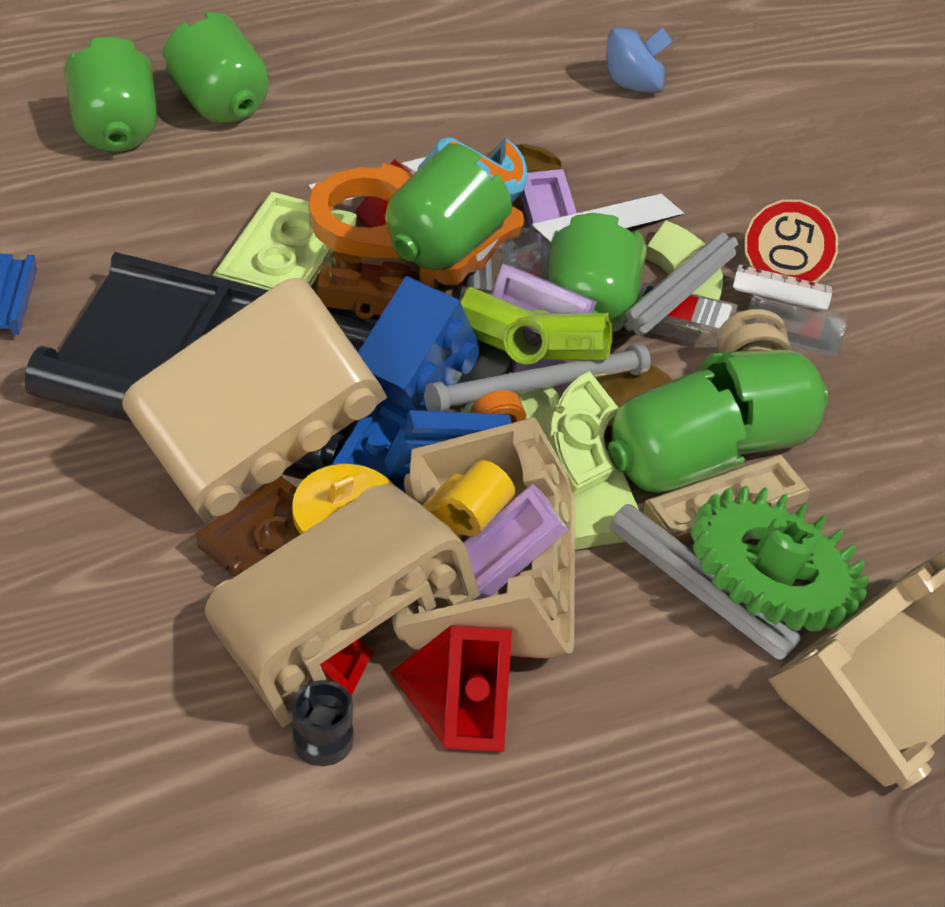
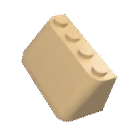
(252, 397)

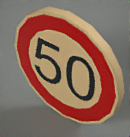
(792, 240)

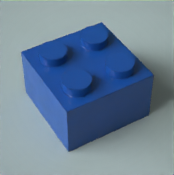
(419, 342)

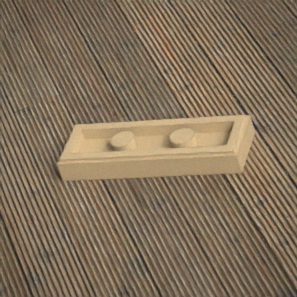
(677, 509)

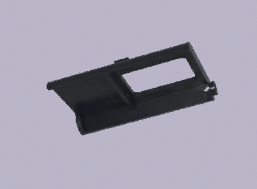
(140, 322)

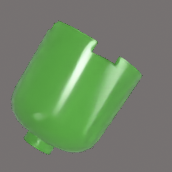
(216, 68)
(111, 94)
(446, 209)
(599, 262)
(776, 394)
(677, 434)

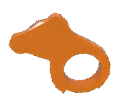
(376, 241)

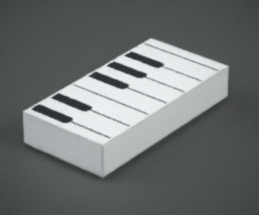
(782, 288)

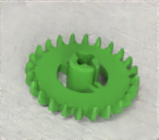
(787, 552)

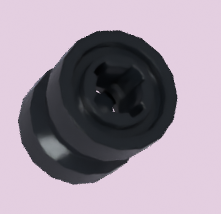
(322, 723)

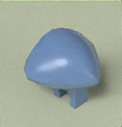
(633, 62)

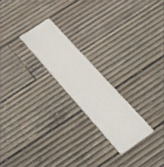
(629, 214)

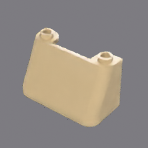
(334, 589)
(541, 596)
(879, 678)

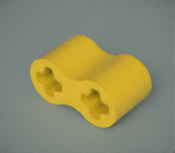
(472, 499)

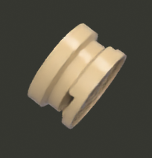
(739, 337)

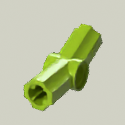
(562, 334)

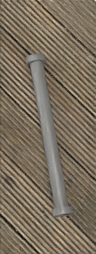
(441, 397)

